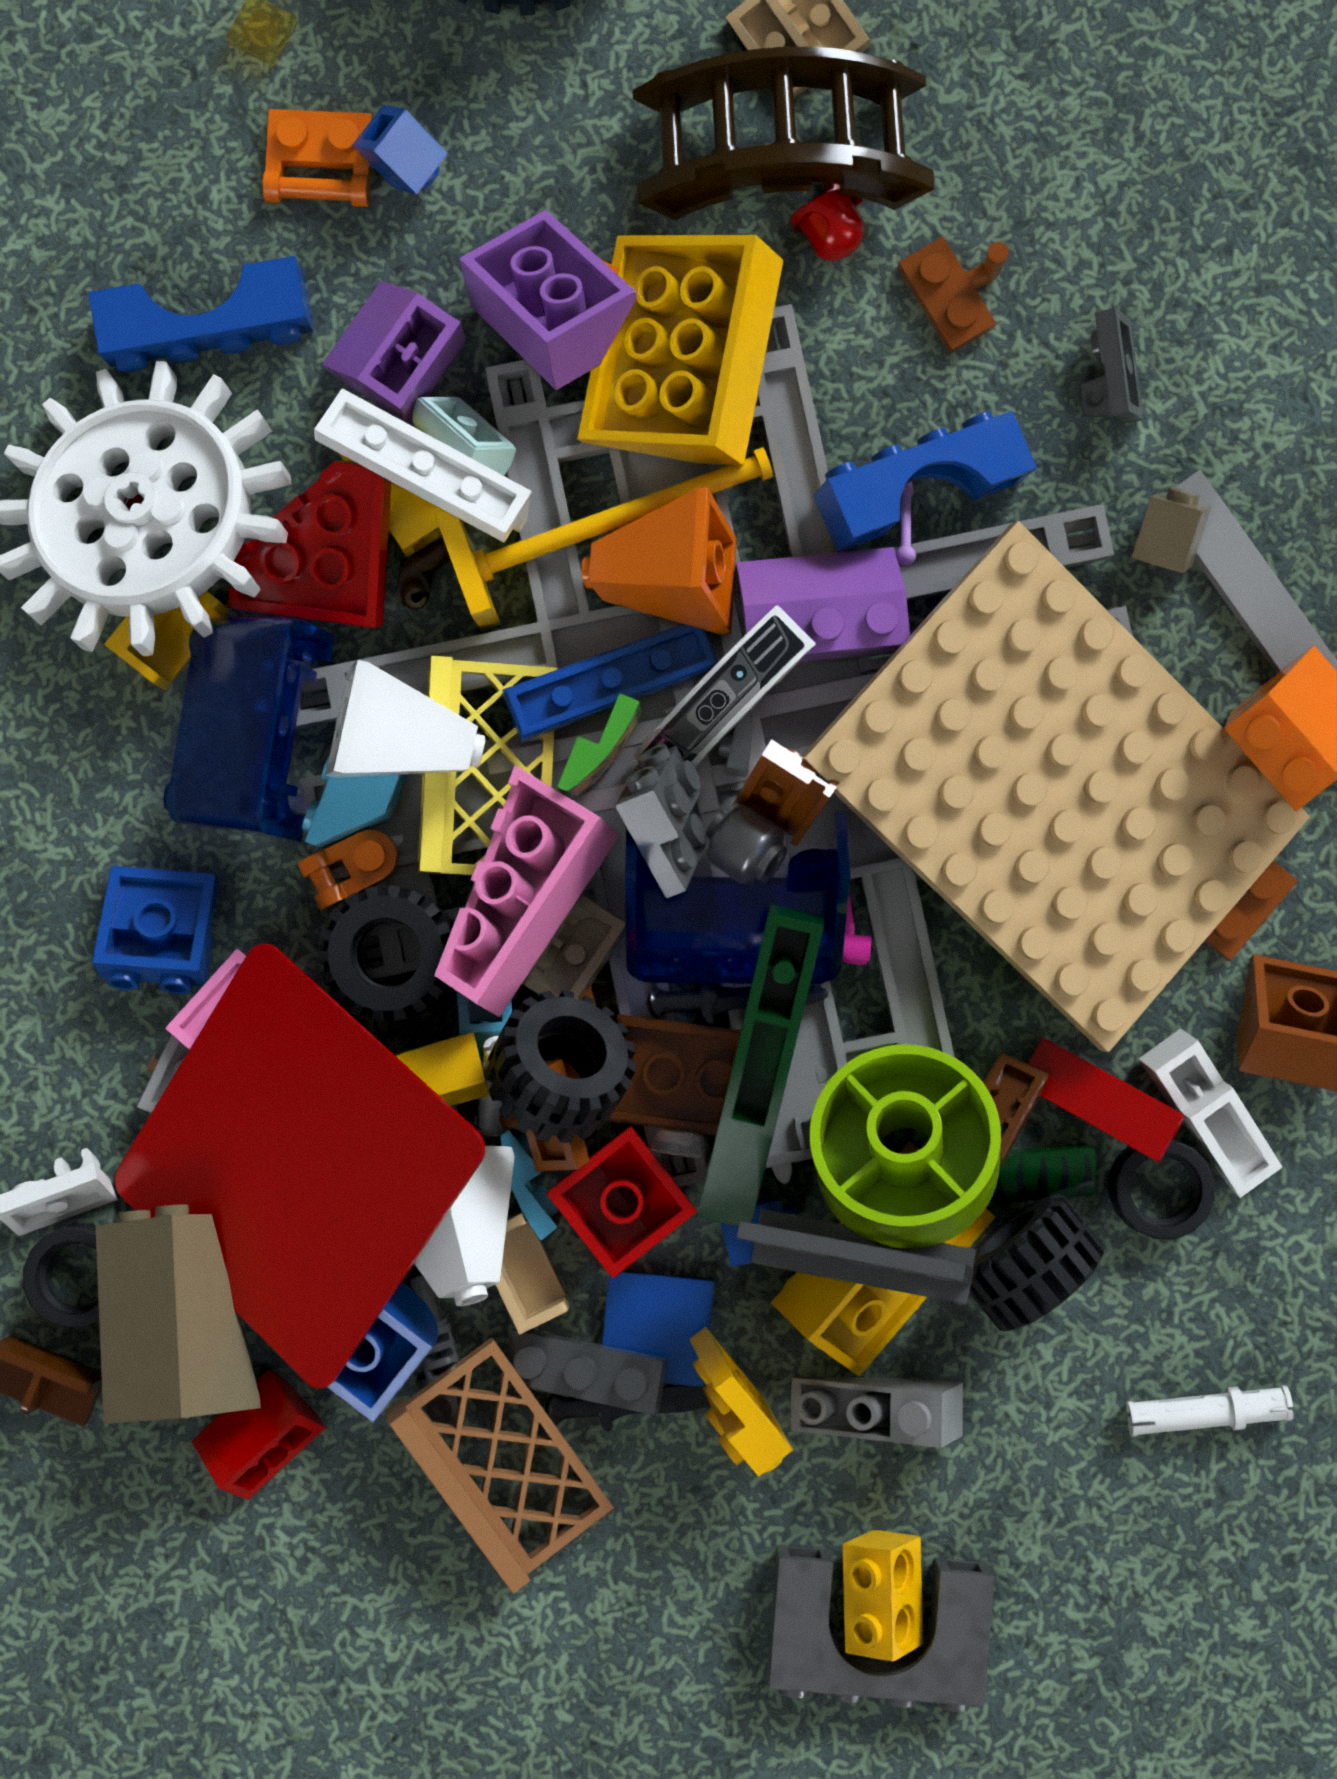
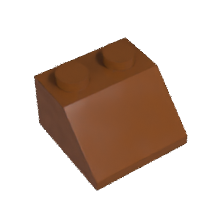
(1289, 1023)

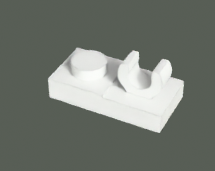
(61, 1197)

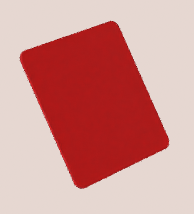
(308, 1155)

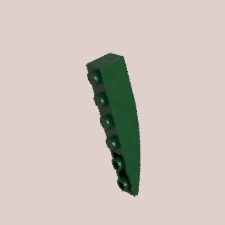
(761, 1064)

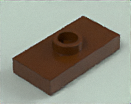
(1015, 1092)

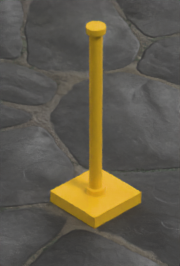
(477, 568)

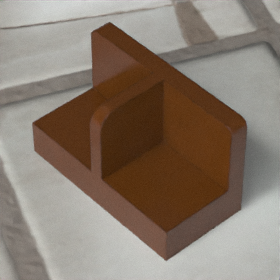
(48, 1381)

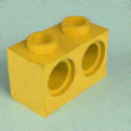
(882, 1595)

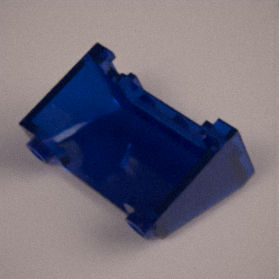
(243, 725)

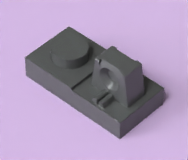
(1118, 390)

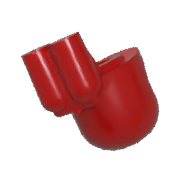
(831, 223)

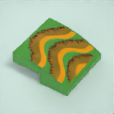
(591, 760)

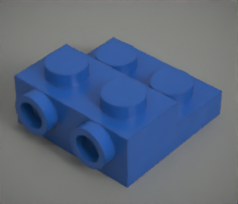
(156, 929)

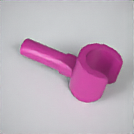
(856, 947)

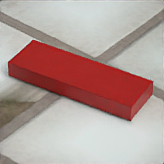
(1106, 1101)

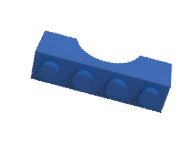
(264, 306)
(977, 459)

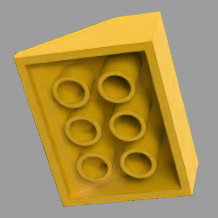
(689, 351)

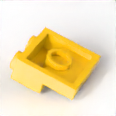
(738, 1409)

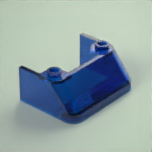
(719, 923)

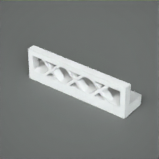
(424, 466)

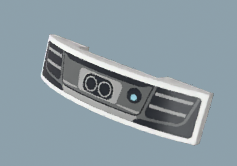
(732, 687)

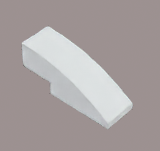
(1212, 1111)

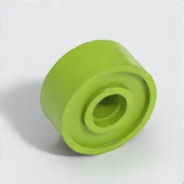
(916, 1195)

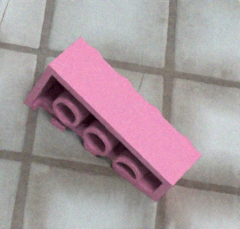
(522, 890)

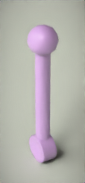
(905, 553)

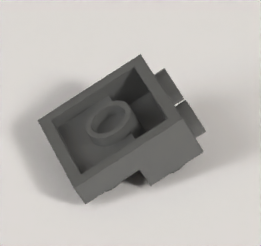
(658, 816)

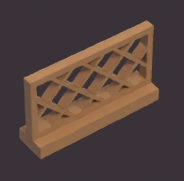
(461, 1491)

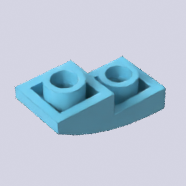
(533, 1202)

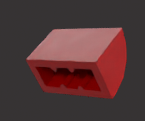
(255, 1444)

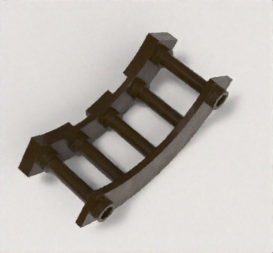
(787, 163)

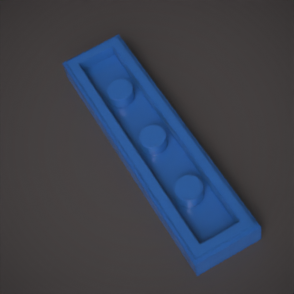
(596, 682)

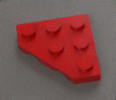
(331, 555)

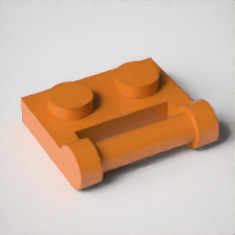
(315, 141)

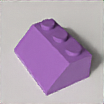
(548, 297)
(842, 600)

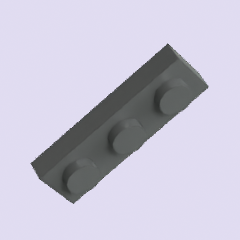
(588, 1370)

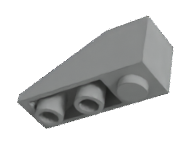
(879, 1409)

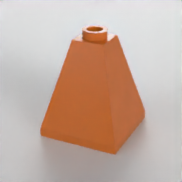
(670, 564)

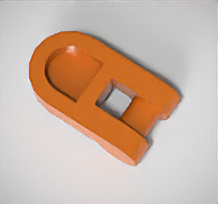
(368, 858)

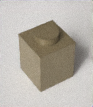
(1172, 530)

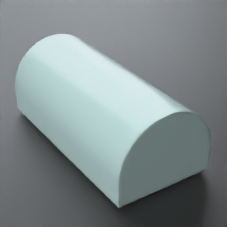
(464, 430)

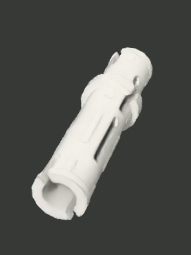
(1230, 1408)

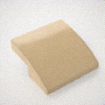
(798, 25)

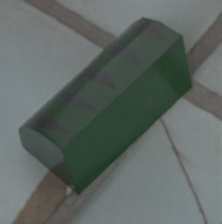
(1045, 1172)

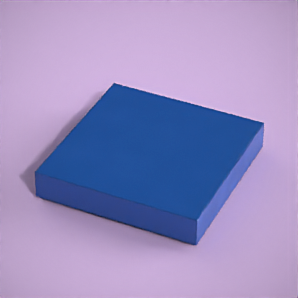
(658, 1318)

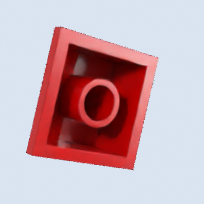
(621, 1201)

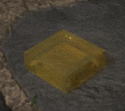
(262, 30)

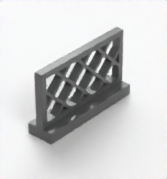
(840, 1254)

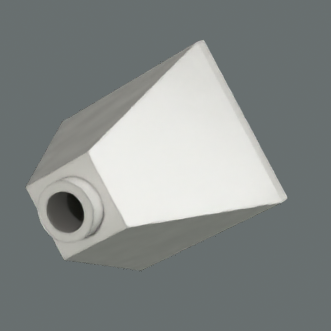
(397, 730)
(469, 1242)

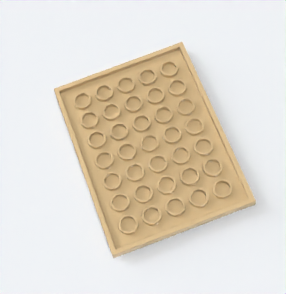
(1056, 787)

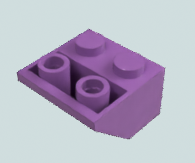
(396, 349)

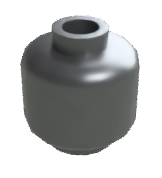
(745, 844)

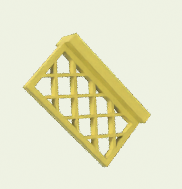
(438, 789)

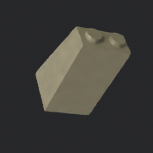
(168, 1320)

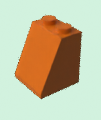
(1292, 728)

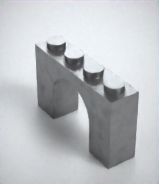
(942, 1671)

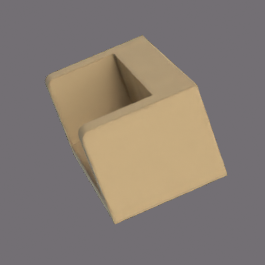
(529, 1278)

